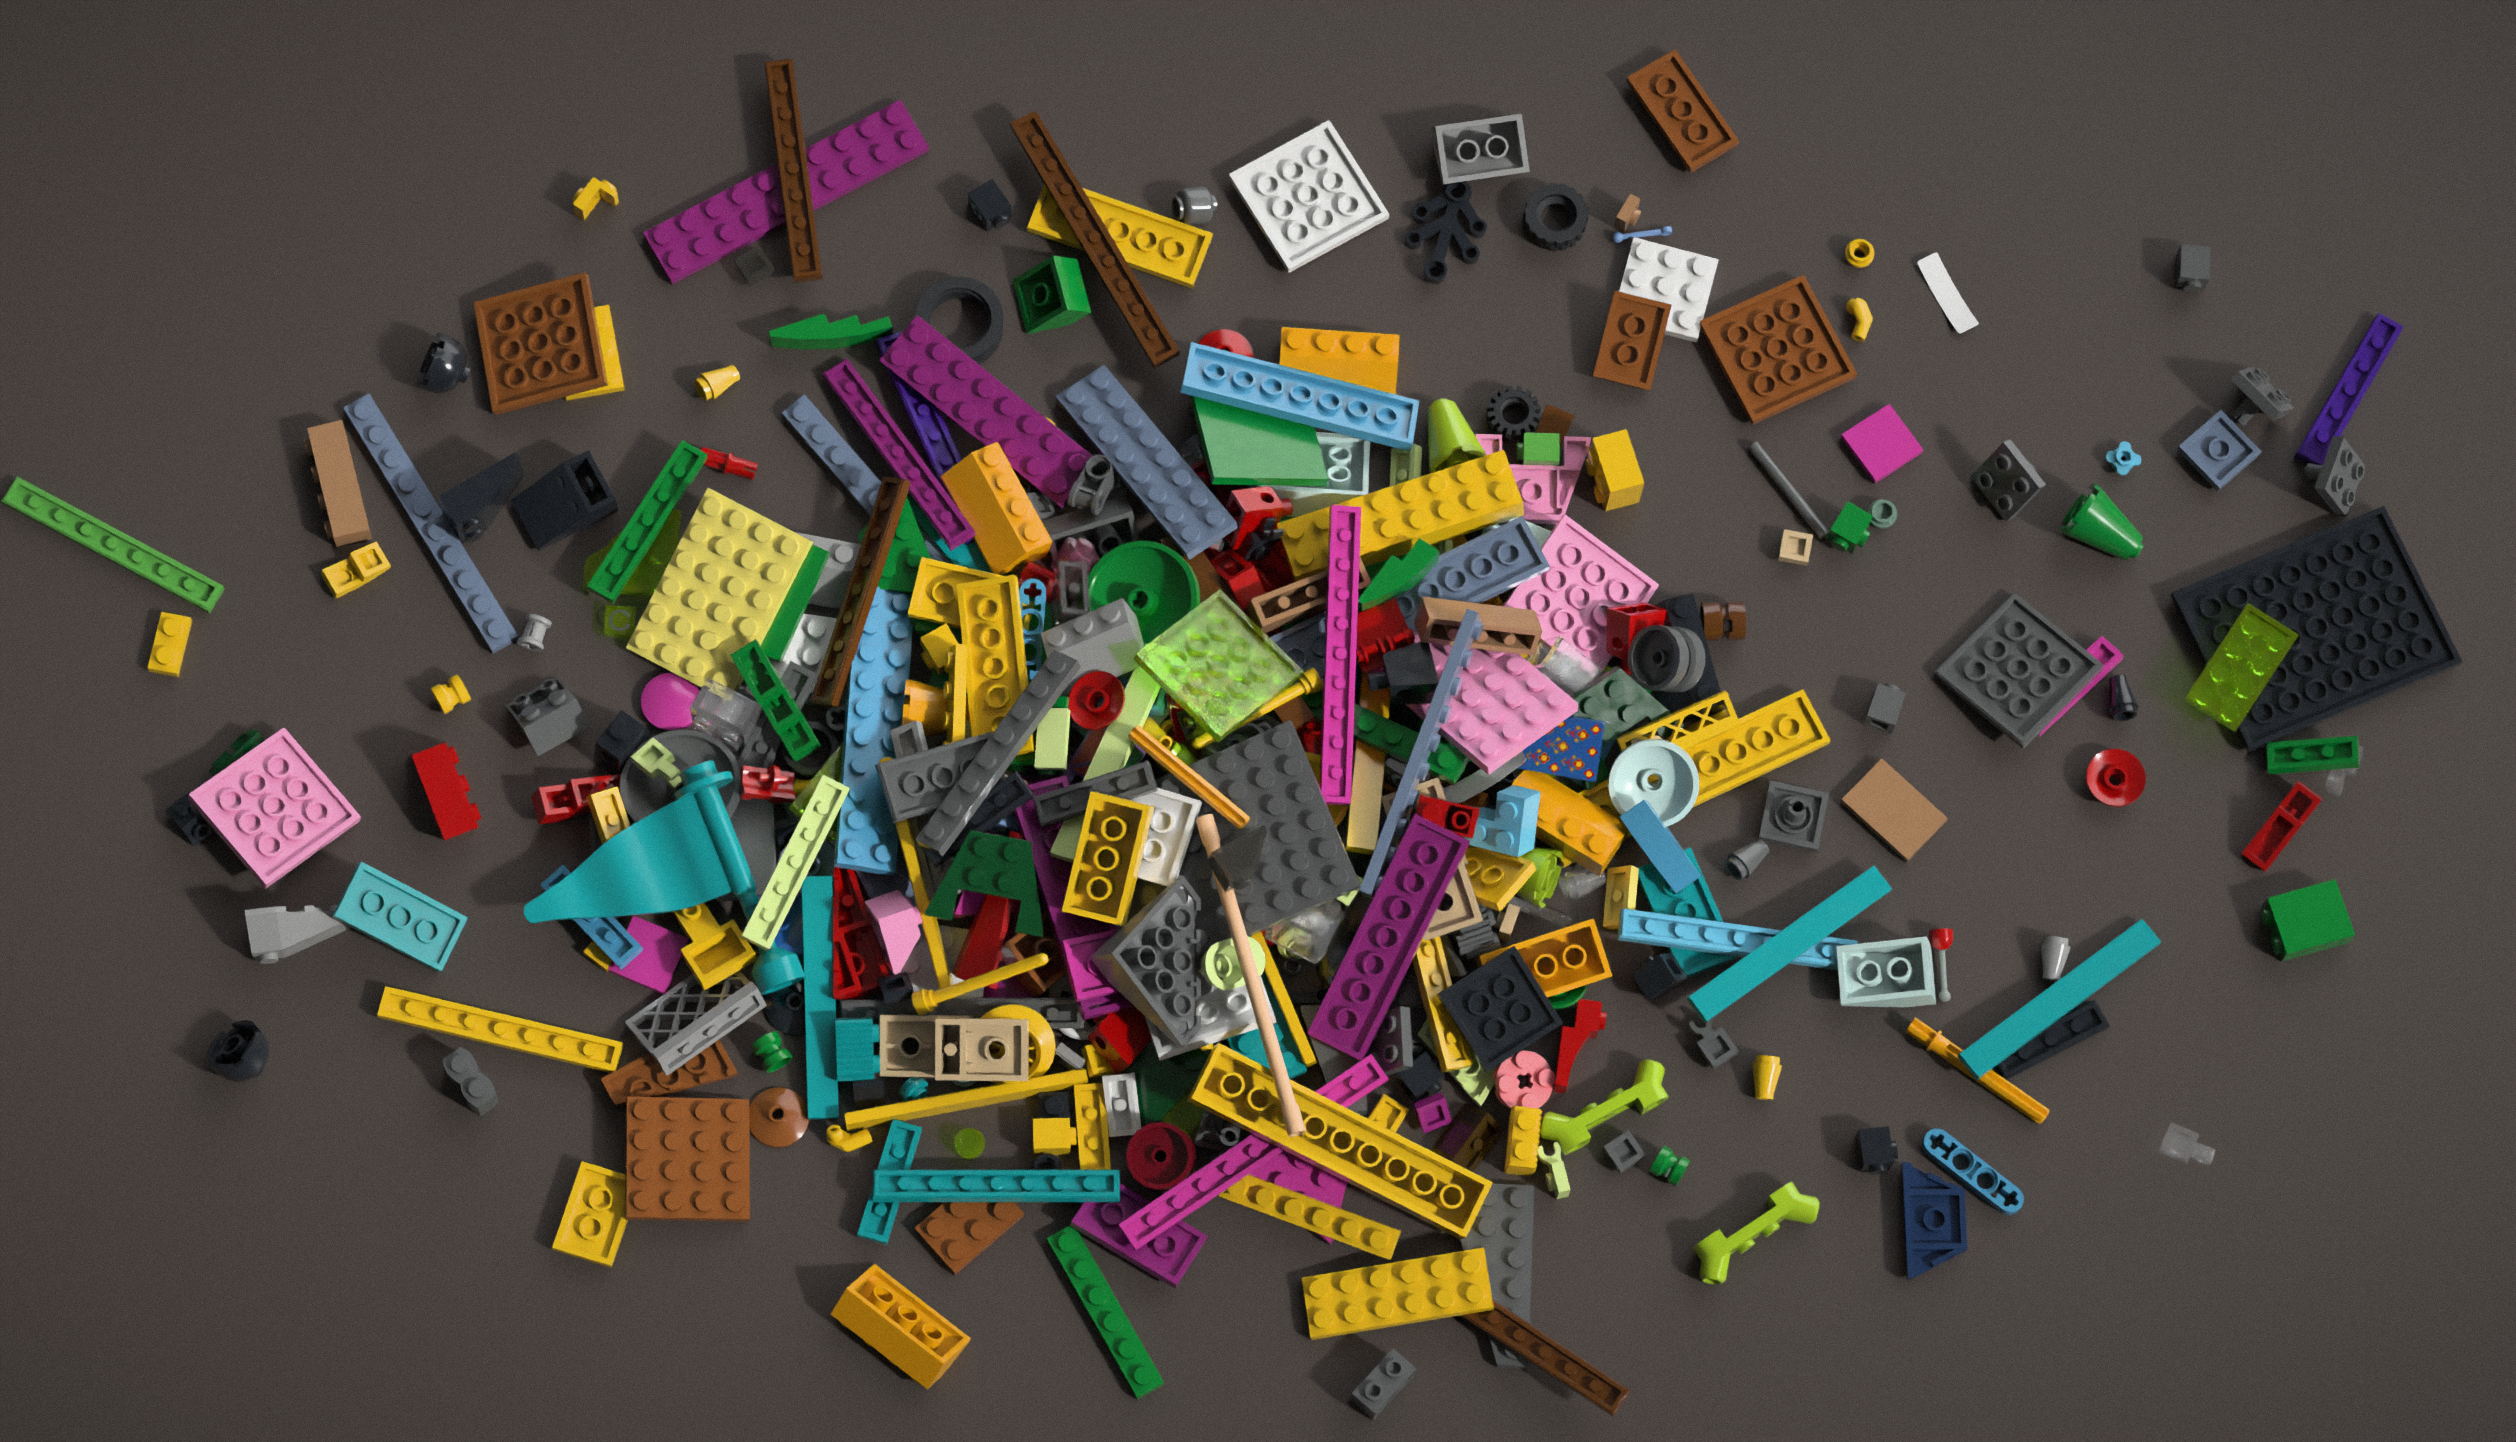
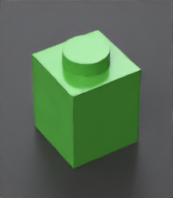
(1539, 449)

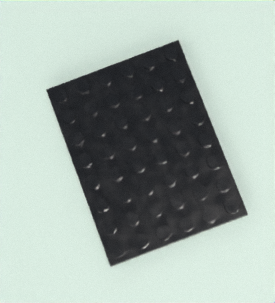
(2357, 619)

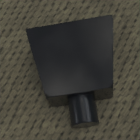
(1407, 675)
(619, 741)

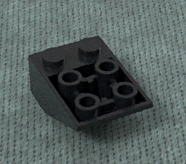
(565, 501)

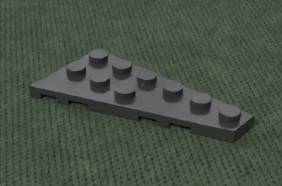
(1506, 1234)

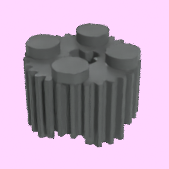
(1477, 938)

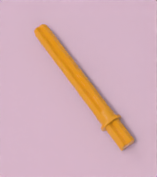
(1990, 1080)

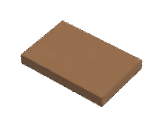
(1894, 810)

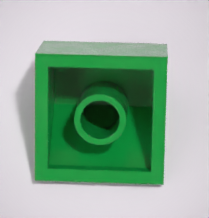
(1051, 294)

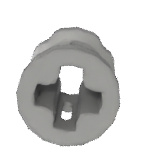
(534, 632)

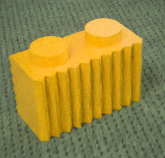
(1523, 1141)

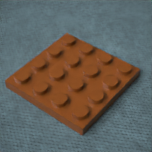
(540, 343)
(1778, 349)
(687, 1159)

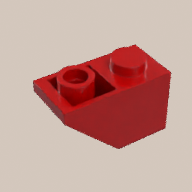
(1449, 815)

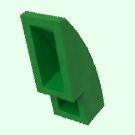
(1399, 576)

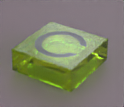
(620, 621)

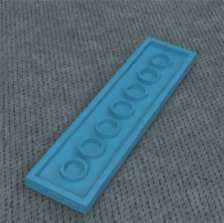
(1300, 396)

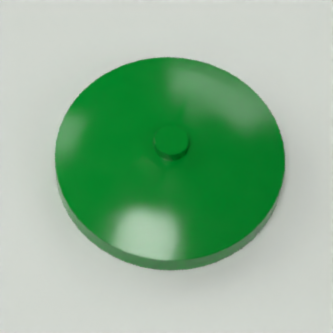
(1150, 580)

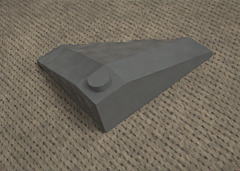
(1155, 961)

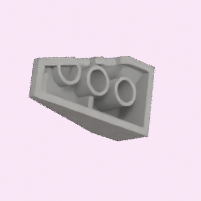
(281, 933)

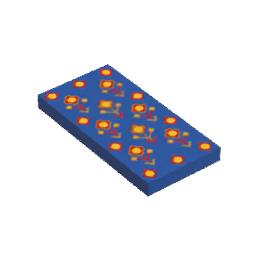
(1568, 750)

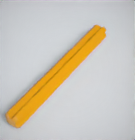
(1188, 777)

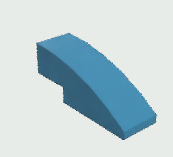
(1660, 846)

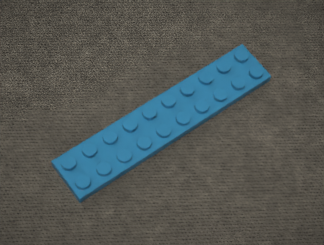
(873, 707)

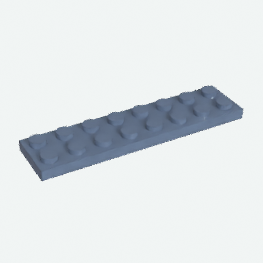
(1146, 462)

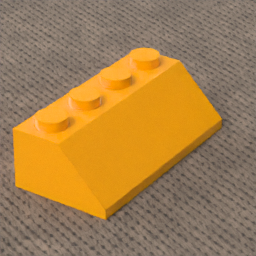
(1343, 355)
(997, 510)
(1574, 823)
(1562, 957)
(900, 1326)

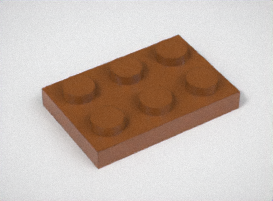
(1632, 340)
(965, 1229)

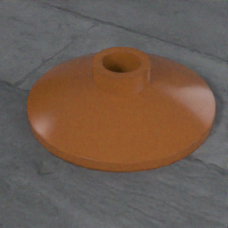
(785, 1130)

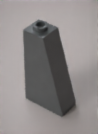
(1329, 1060)

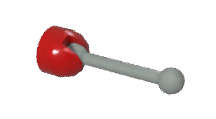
(1942, 940)

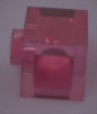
(1077, 551)

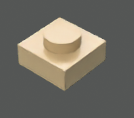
(1795, 547)
(1506, 922)

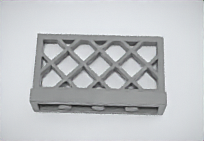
(706, 1027)

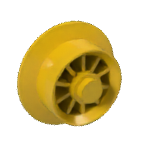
(1040, 1038)

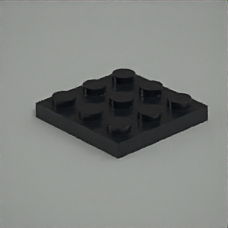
(1499, 1009)

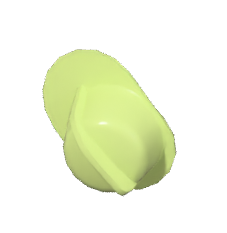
(1221, 965)

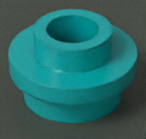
(914, 1089)

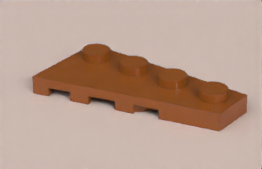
(646, 1078)

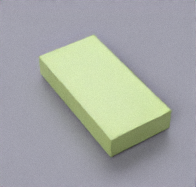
(1053, 740)

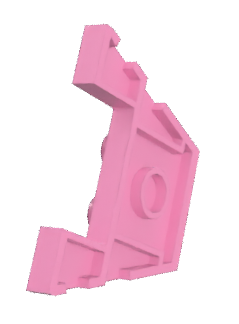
(1545, 488)

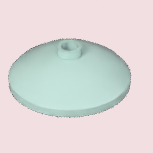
(1672, 793)

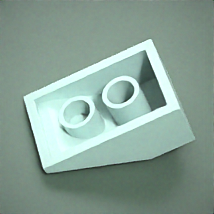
(1887, 973)

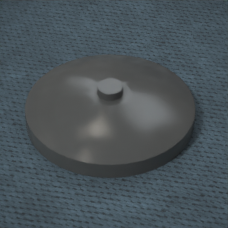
(689, 747)

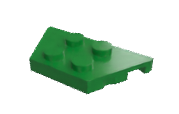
(904, 554)

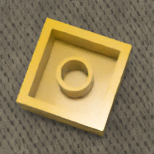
(1614, 470)

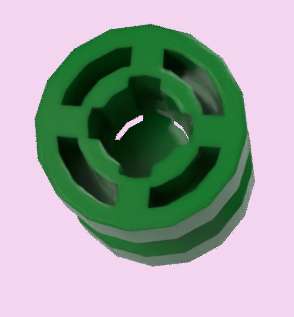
(771, 1052)
(1669, 1166)

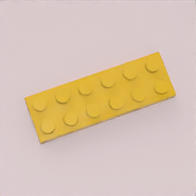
(1143, 237)
(995, 651)
(1397, 1293)

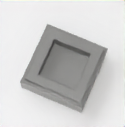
(1068, 1058)

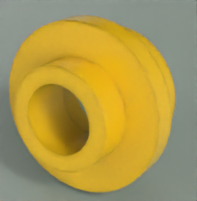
(1863, 246)

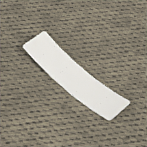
(1946, 293)
(1481, 781)

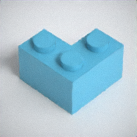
(1511, 825)

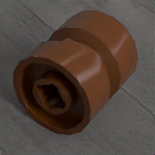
(1712, 620)

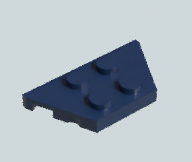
(1932, 1220)

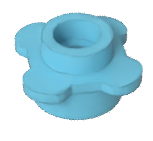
(2120, 466)

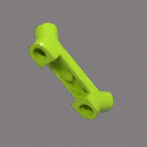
(1573, 1132)
(1783, 1204)

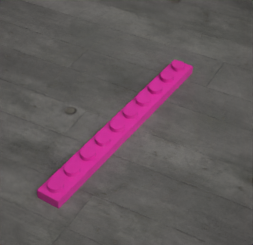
(1340, 654)
(1237, 1162)

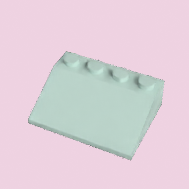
(1347, 473)

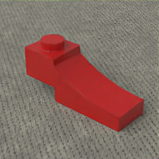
(569, 800)
(2282, 826)
(1586, 1025)

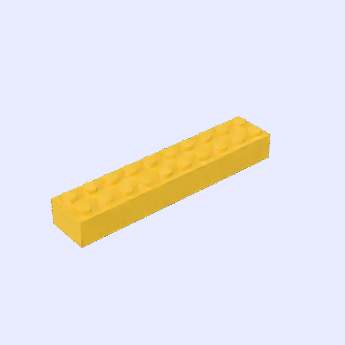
(1342, 1143)

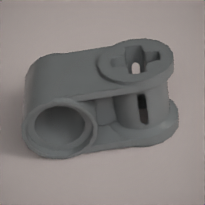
(1092, 490)

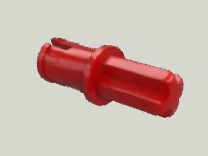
(730, 463)

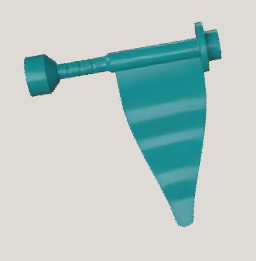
(669, 865)

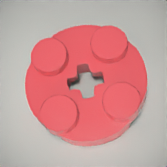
(1539, 1077)

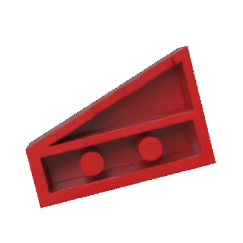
(446, 790)

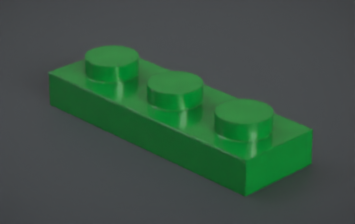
(2313, 755)

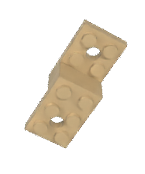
(1465, 906)
(954, 1047)

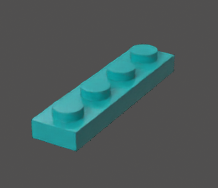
(896, 1155)

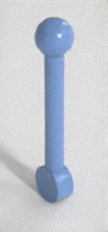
(1617, 237)

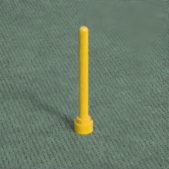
(1308, 683)
(926, 1000)

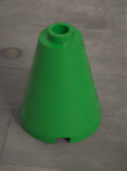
(2102, 525)

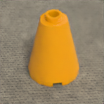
(926, 705)

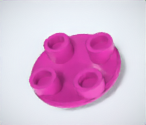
(668, 701)

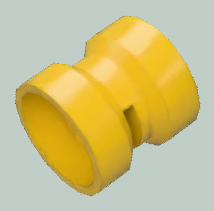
(450, 694)

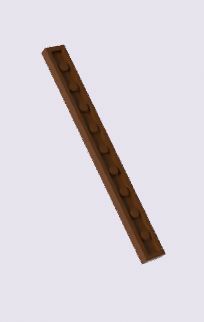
(1095, 239)

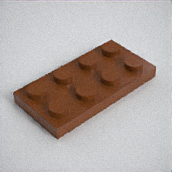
(1682, 111)

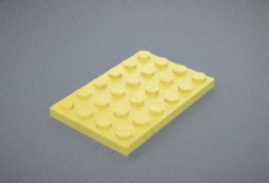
(718, 591)

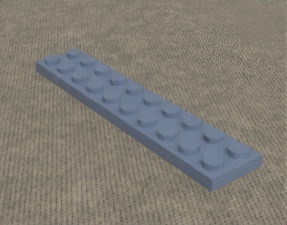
(1465, 574)

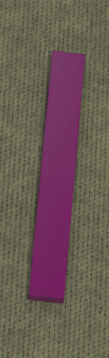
(899, 454)

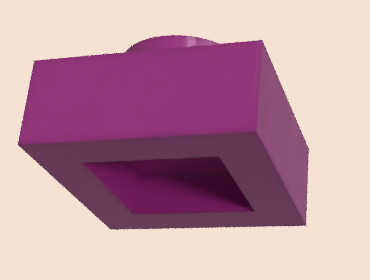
(1432, 1112)

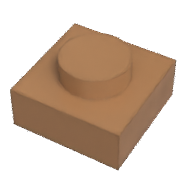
(1628, 214)

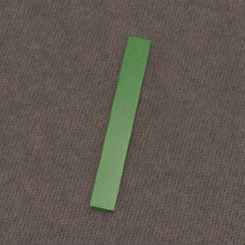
(113, 545)

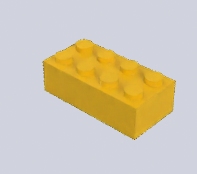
(1108, 858)

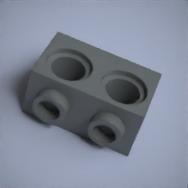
(1383, 1384)

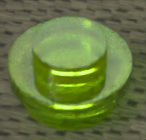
(969, 1143)

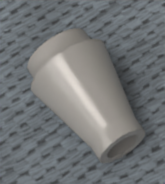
(2054, 955)

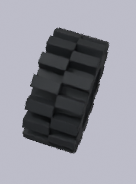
(1513, 397)

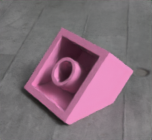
(895, 927)

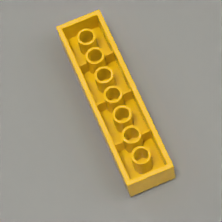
(1424, 508)

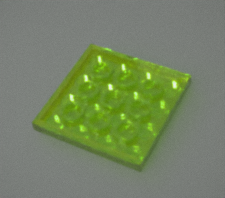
(1218, 665)

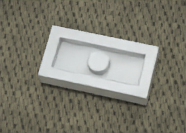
(1121, 1104)

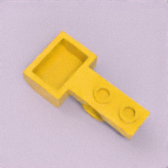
(714, 949)

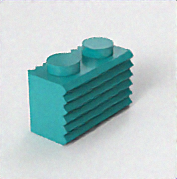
(856, 1049)

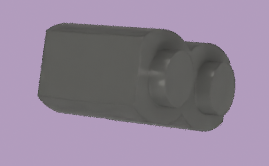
(466, 1077)

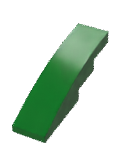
(819, 334)
(775, 700)

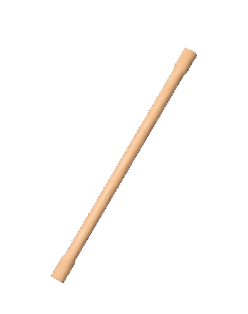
(1289, 1108)

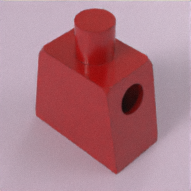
(1250, 508)
(1625, 623)
(1120, 1037)

